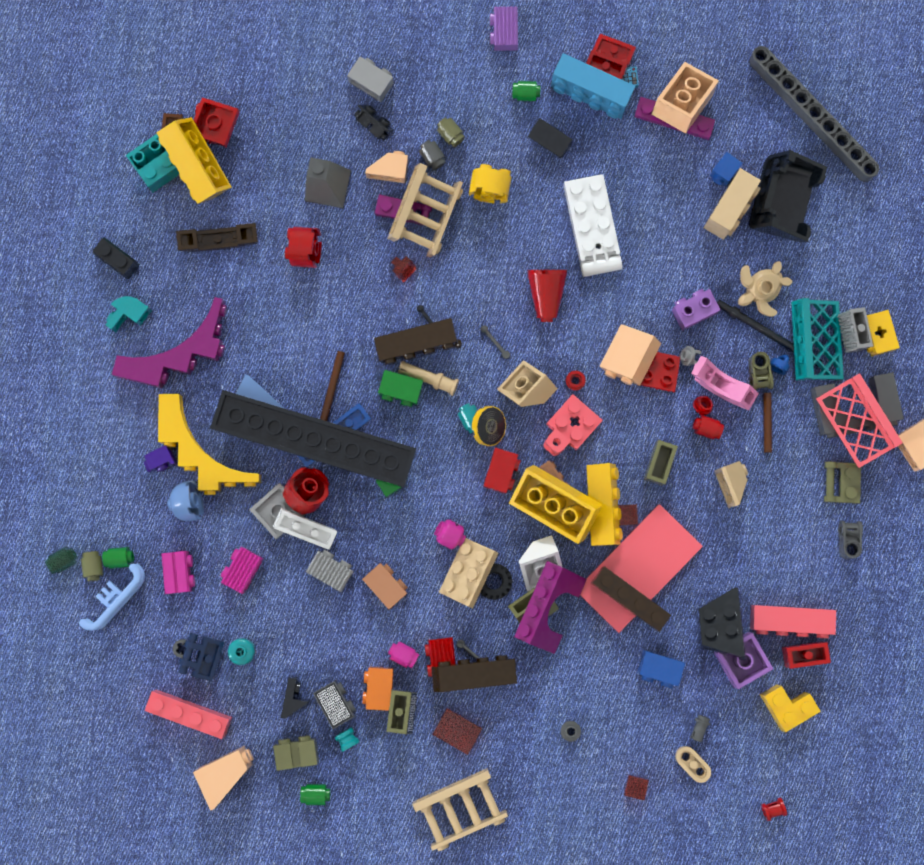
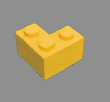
(789, 712)

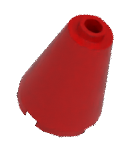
(547, 292)

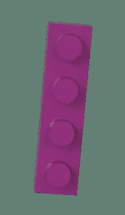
(701, 127)

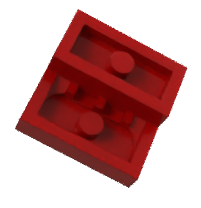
(611, 56)

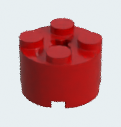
(303, 247)
(306, 490)

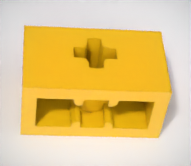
(888, 341)

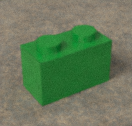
(400, 388)

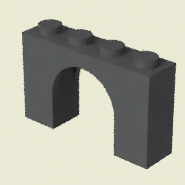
(884, 391)

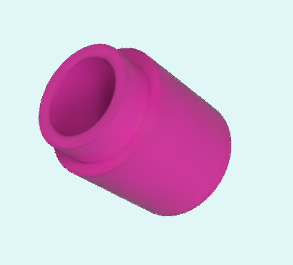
(403, 654)

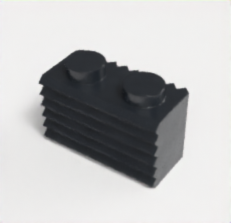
(115, 258)

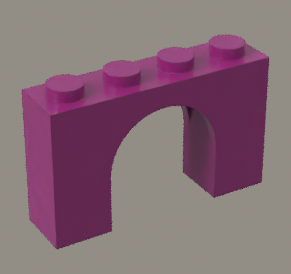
(534, 623)

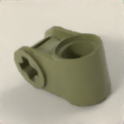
(760, 373)

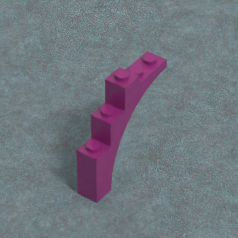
(202, 343)

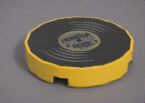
(489, 426)

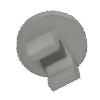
(688, 356)

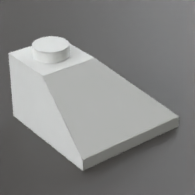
(535, 558)

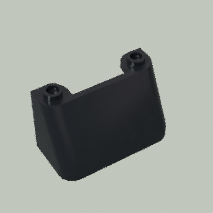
(785, 195)

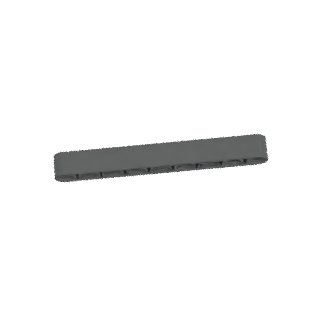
(814, 123)

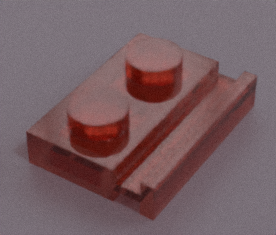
(457, 731)

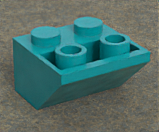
(153, 163)

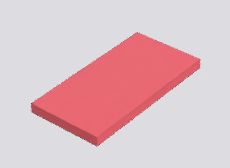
(645, 561)

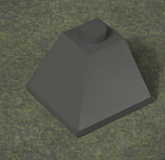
(326, 183)

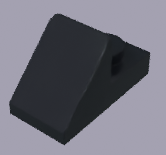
(291, 703)

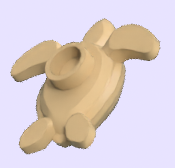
(762, 287)

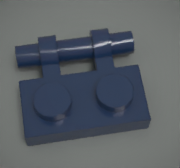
(206, 659)

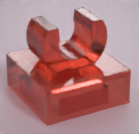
(403, 269)

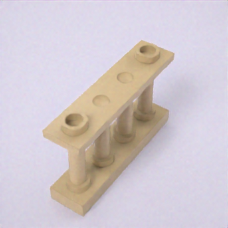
(412, 195)
(443, 797)

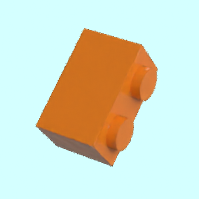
(379, 687)

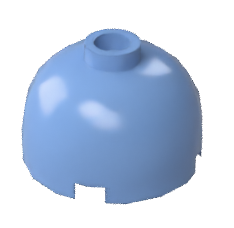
(186, 502)

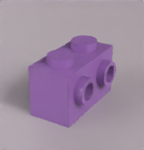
(695, 309)

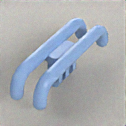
(115, 599)

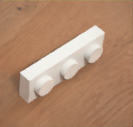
(305, 528)

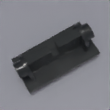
(380, 125)

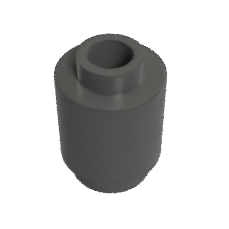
(432, 155)

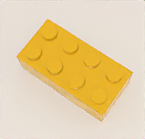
(193, 160)
(555, 504)

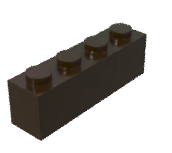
(415, 341)
(631, 599)
(474, 674)

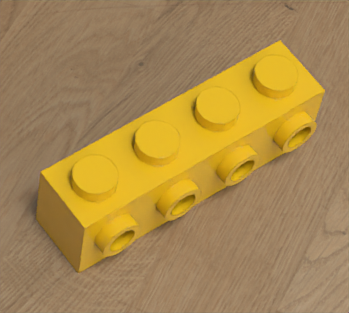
(603, 489)

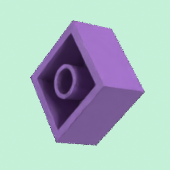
(746, 671)

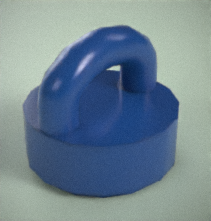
(780, 364)

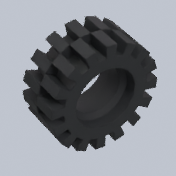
(505, 586)

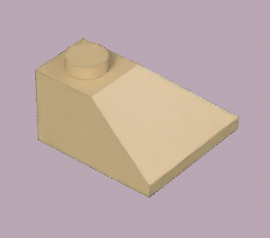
(527, 386)
(732, 482)

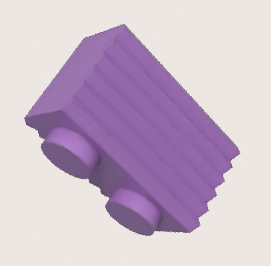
(505, 28)

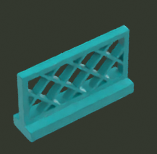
(804, 339)

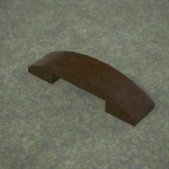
(217, 239)

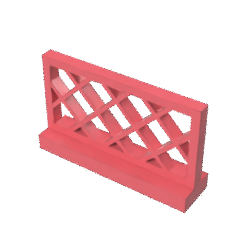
(875, 412)

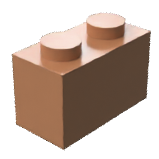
(385, 585)

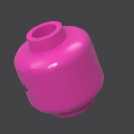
(449, 534)

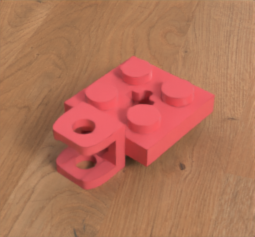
(564, 433)

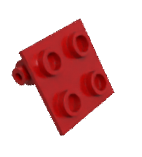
(662, 372)

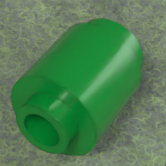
(526, 91)
(117, 557)
(314, 794)

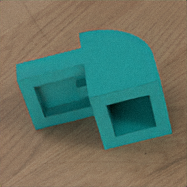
(127, 308)

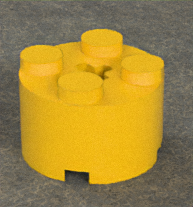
(490, 184)

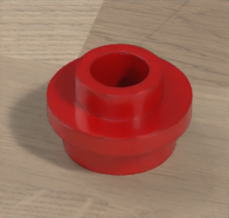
(580, 376)
(703, 405)

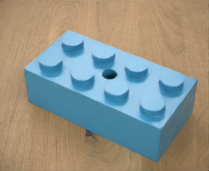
(592, 86)

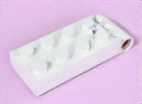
(593, 225)

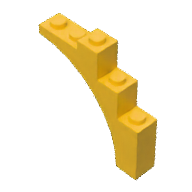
(175, 430)

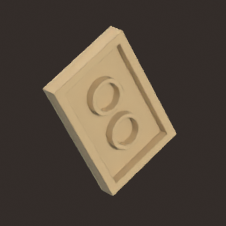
(468, 572)

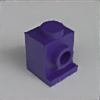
(159, 459)

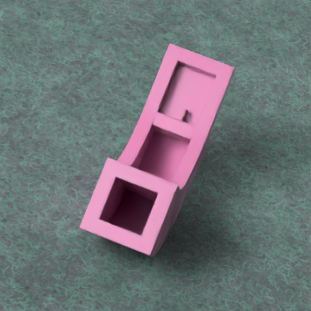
(722, 385)

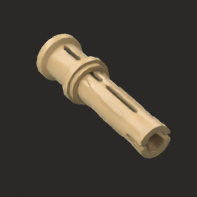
(438, 380)

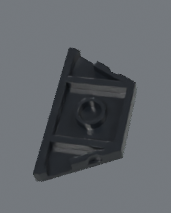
(722, 625)

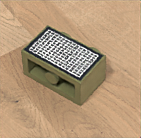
(401, 712)

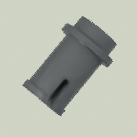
(700, 728)

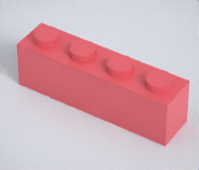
(791, 619)
(188, 714)

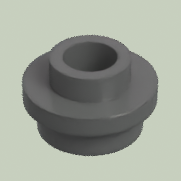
(570, 724)

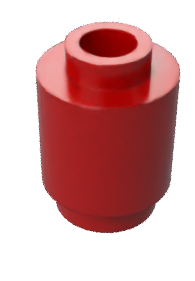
(708, 427)

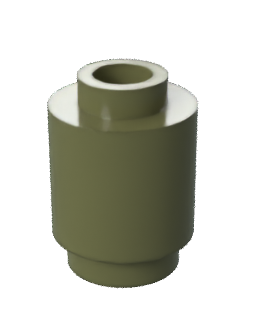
(450, 132)
(91, 566)

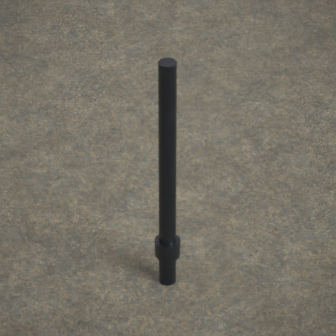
(734, 313)

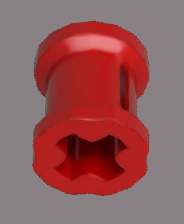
(774, 809)

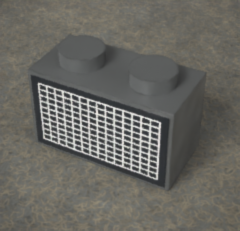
(334, 703)

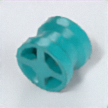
(346, 739)

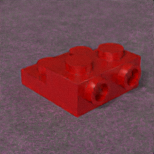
(215, 121)

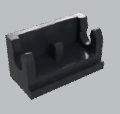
(550, 138)

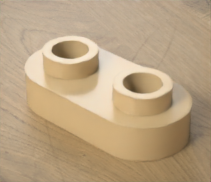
(692, 764)

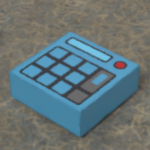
(631, 76)

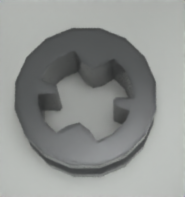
(176, 646)

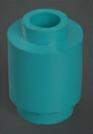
(466, 416)

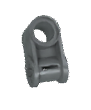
(850, 537)

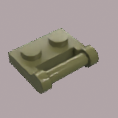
(849, 483)

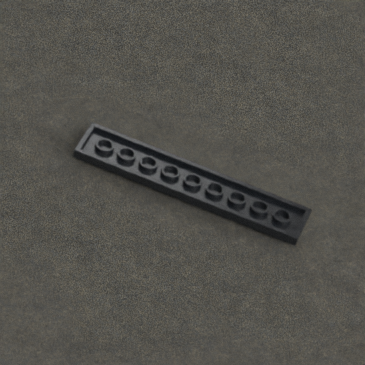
(313, 438)

